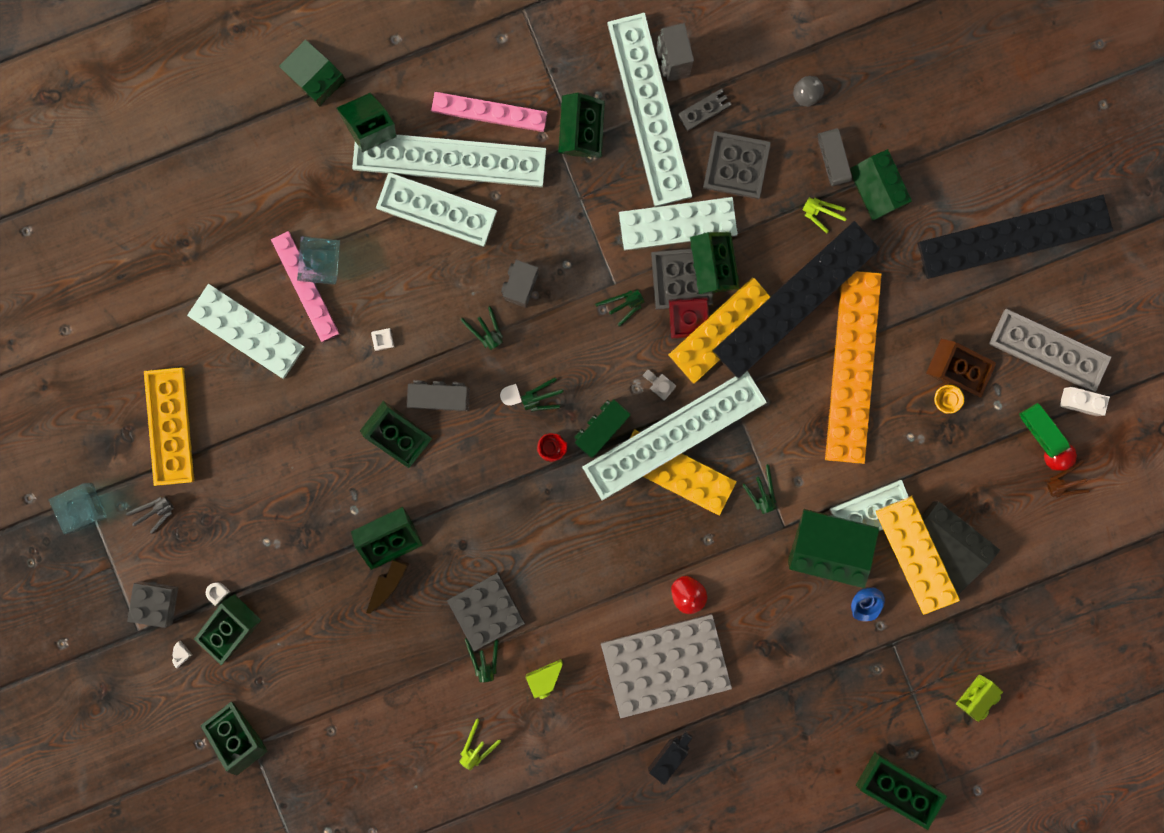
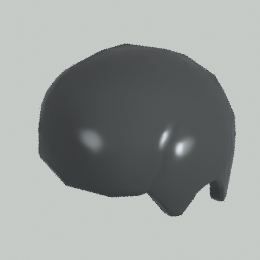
(808, 91)

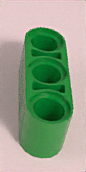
(1044, 430)

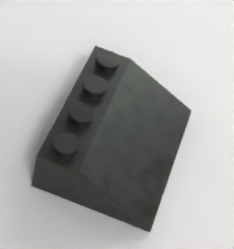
(958, 544)

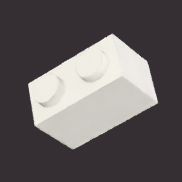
(1084, 401)

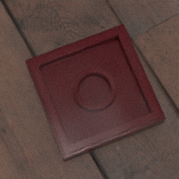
(687, 315)

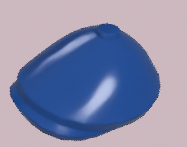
(867, 604)

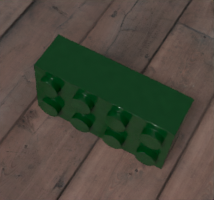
(901, 790)

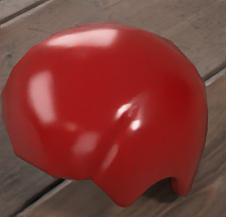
(551, 447)
(1063, 461)

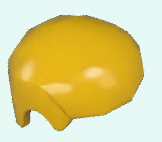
(949, 398)

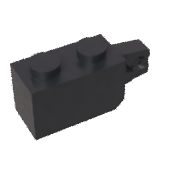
(670, 758)

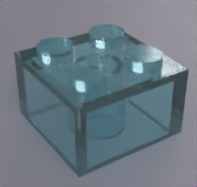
(318, 260)
(77, 508)

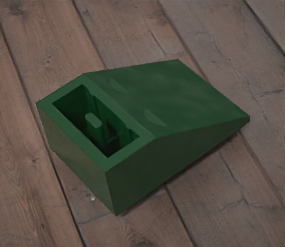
(367, 121)

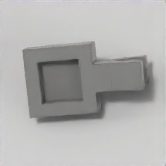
(660, 385)

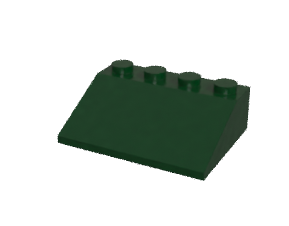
(833, 548)

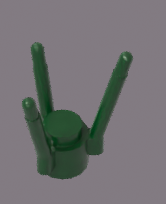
(633, 300)
(492, 339)
(531, 400)
(766, 502)
(484, 671)

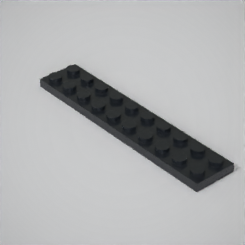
(1015, 236)
(796, 299)

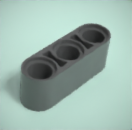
(834, 157)

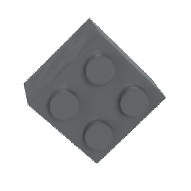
(520, 283)
(152, 604)

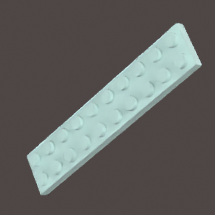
(649, 109)
(454, 160)
(673, 435)

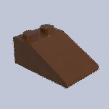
(961, 367)

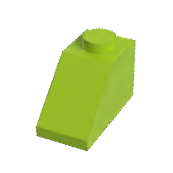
(544, 679)

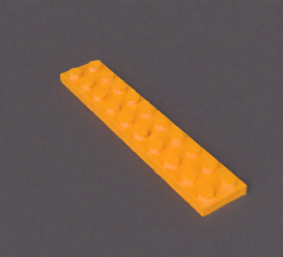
(853, 368)

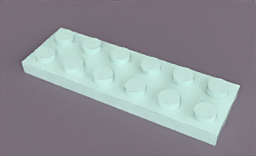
(436, 209)
(676, 223)
(246, 331)

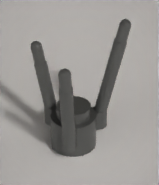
(162, 507)

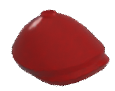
(688, 595)

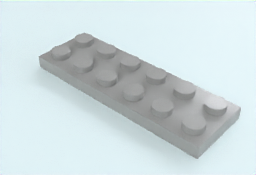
(1050, 350)

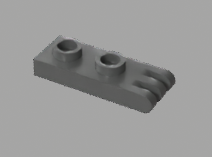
(703, 110)

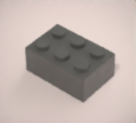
(675, 52)
(438, 396)

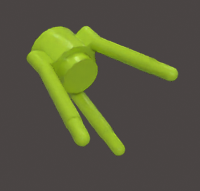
(814, 205)
(470, 758)

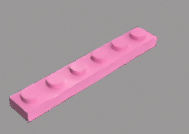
(489, 112)
(306, 291)

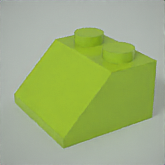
(979, 698)

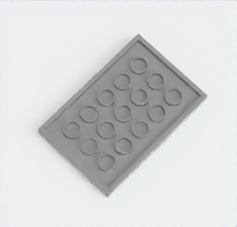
(666, 665)

